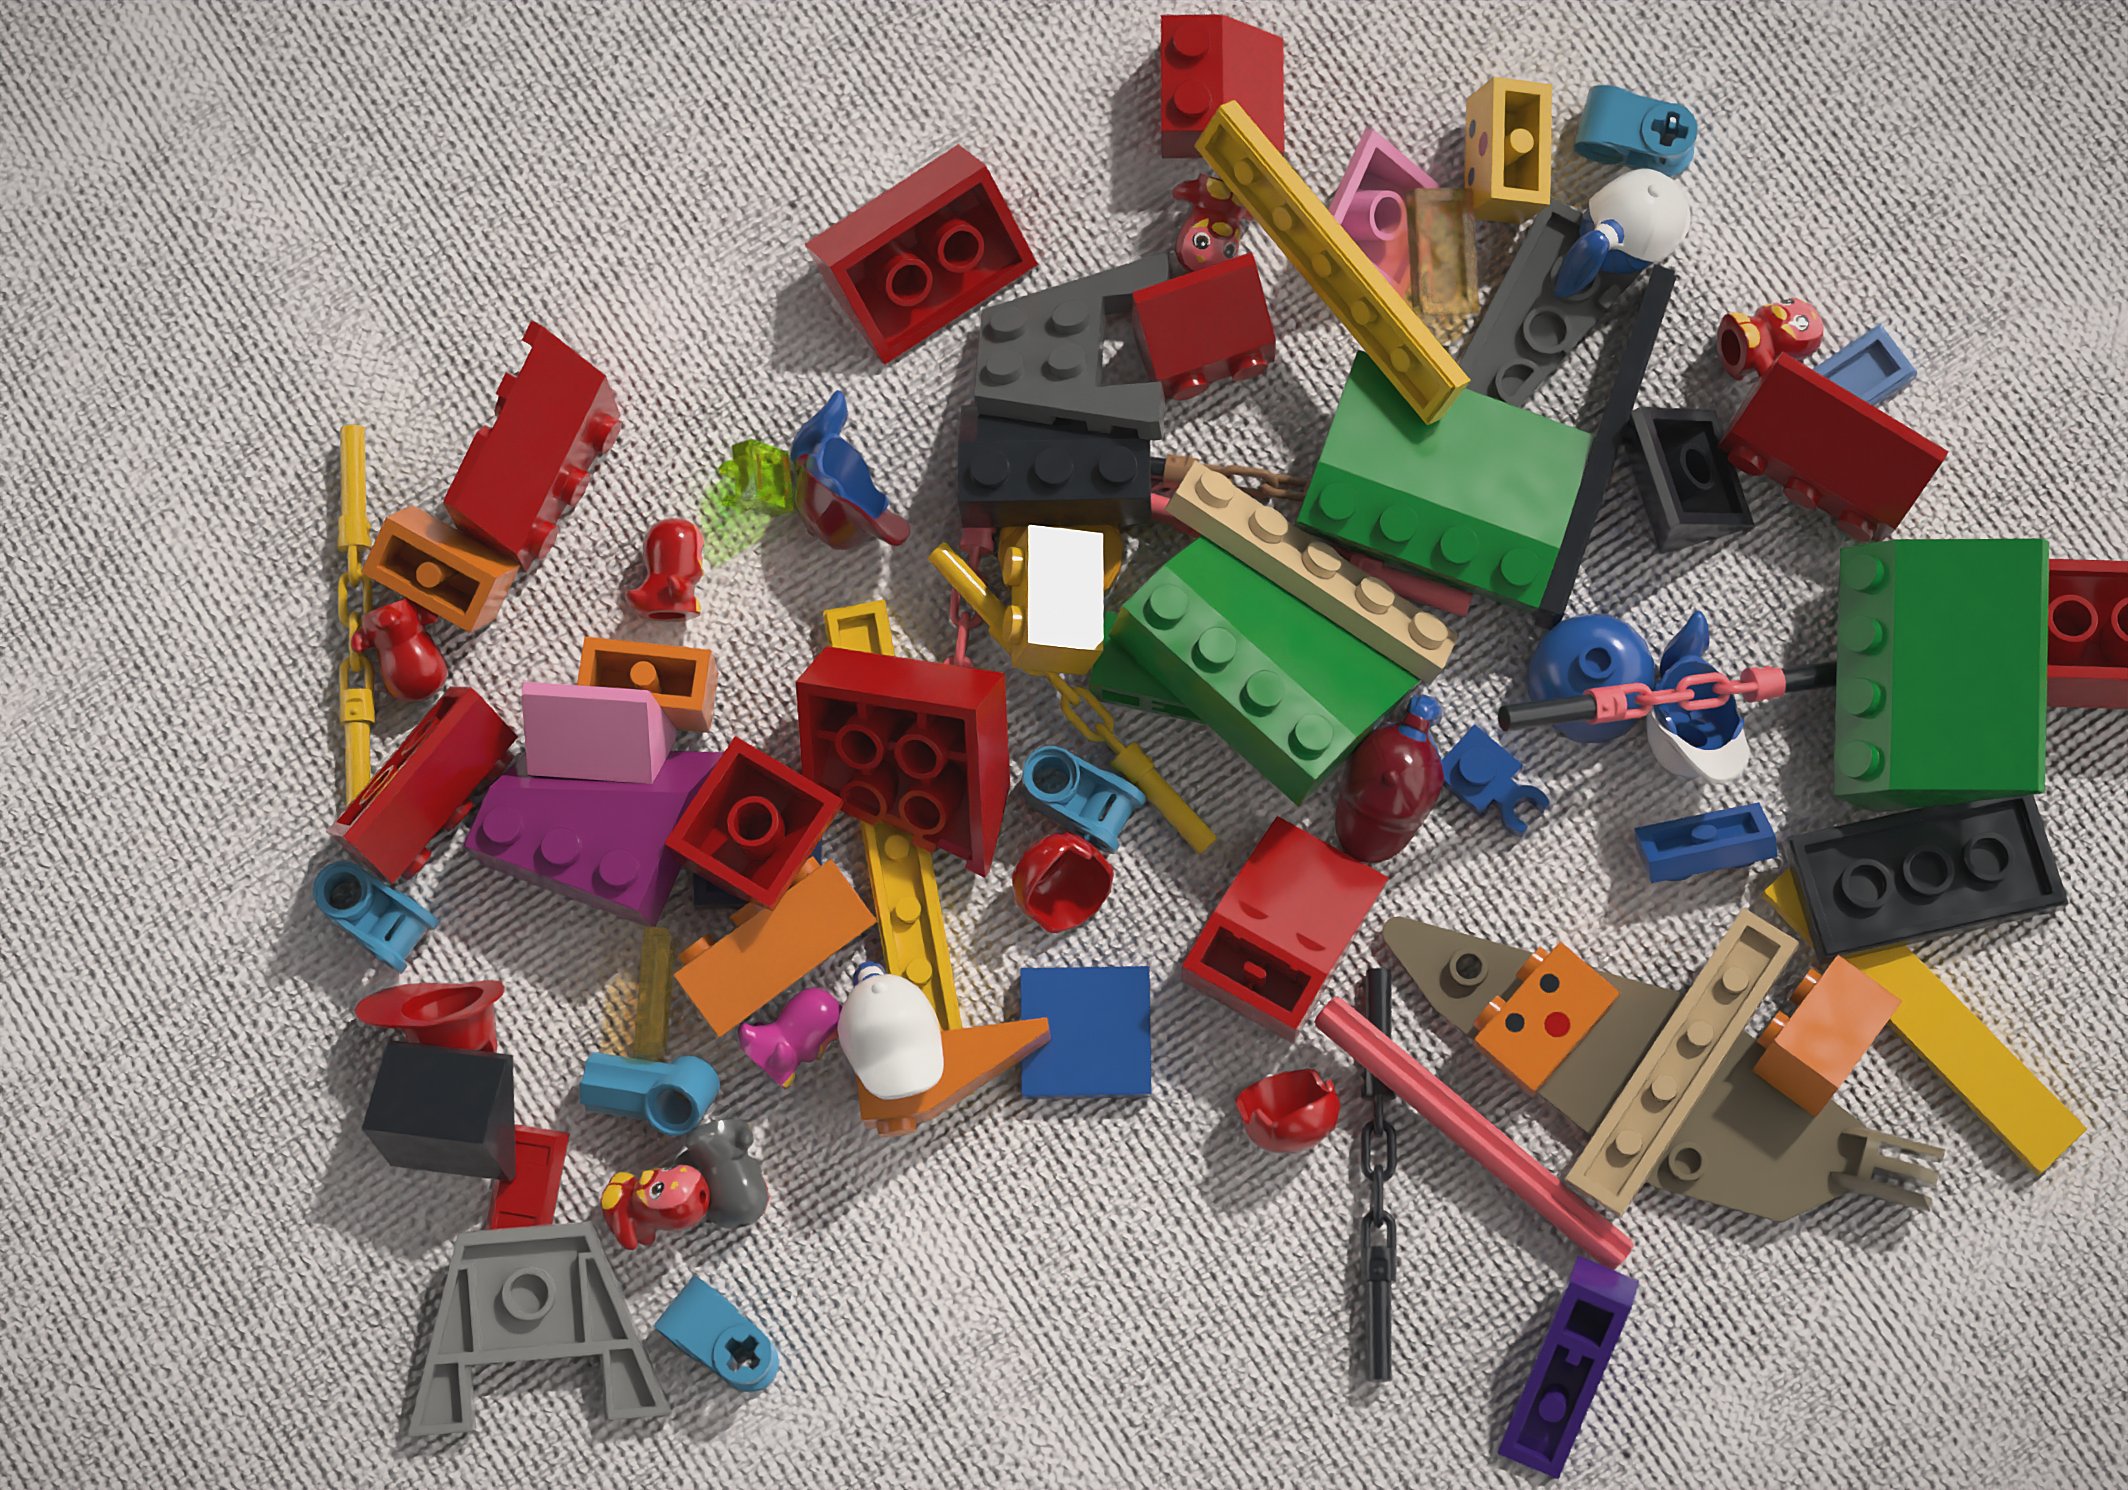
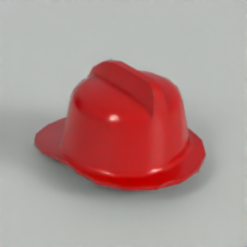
(437, 1013)

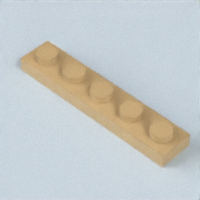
(1312, 572)
(1682, 1062)

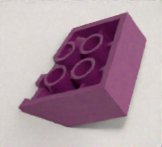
(590, 836)

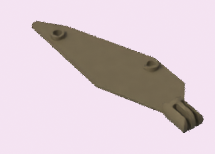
(1742, 1139)

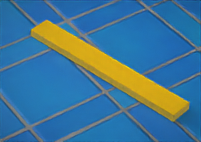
(899, 871)

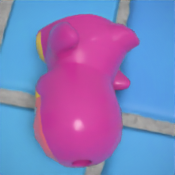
(796, 1036)

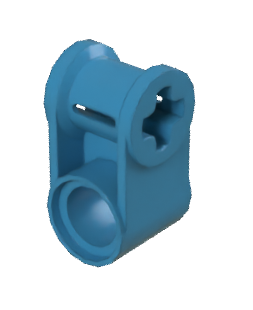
(1629, 128)
(1083, 799)
(382, 919)
(712, 1330)

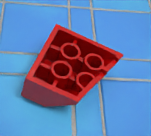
(537, 453)
(910, 747)

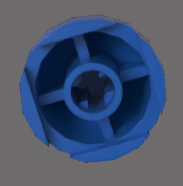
(1586, 655)

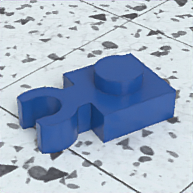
(1483, 775)

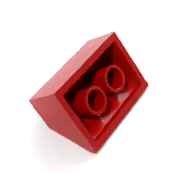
(922, 253)
(1830, 449)
(2087, 634)
(425, 785)

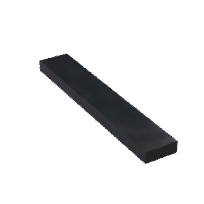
(1606, 447)

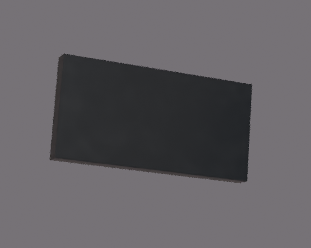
(1923, 875)

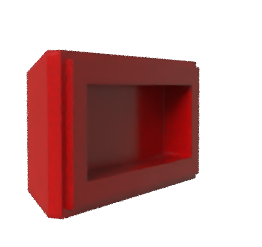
(534, 1191)

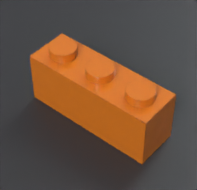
(772, 947)

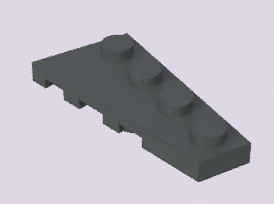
(1527, 325)

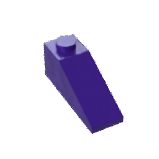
(1568, 1367)

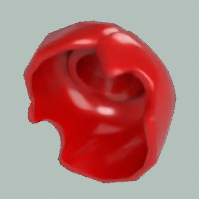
(1061, 881)
(1289, 1111)

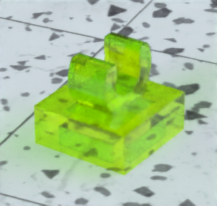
(760, 479)

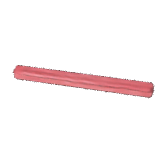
(1474, 1133)

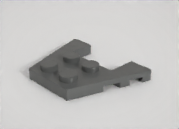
(1046, 354)

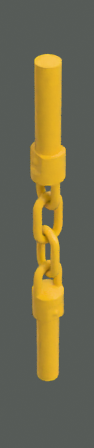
(354, 538)
(1129, 759)

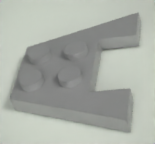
(532, 1299)

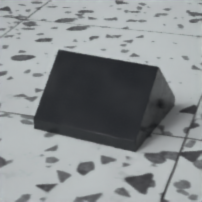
(1684, 476)
(444, 1110)

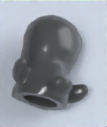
(733, 1177)

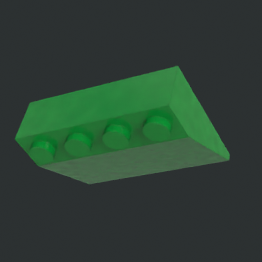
(1454, 500)
(1259, 666)
(1941, 672)

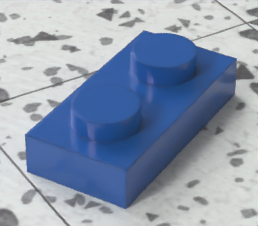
(1705, 843)

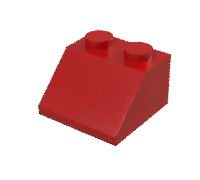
(1213, 63)
(1204, 328)
(752, 825)

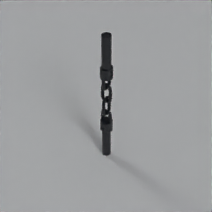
(1378, 1263)

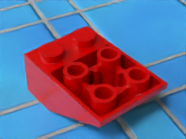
(1283, 929)

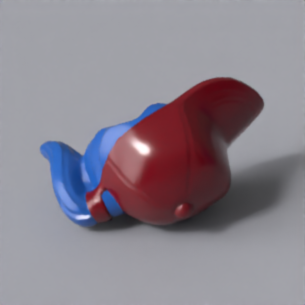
(836, 487)
(1390, 785)

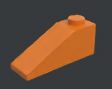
(969, 1061)

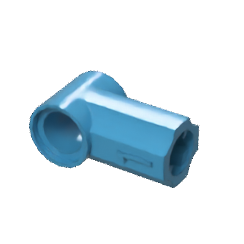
(648, 1090)

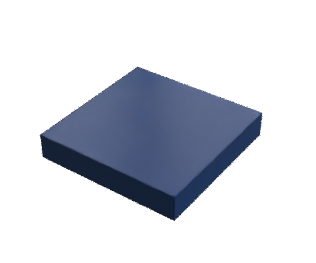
(1095, 1029)

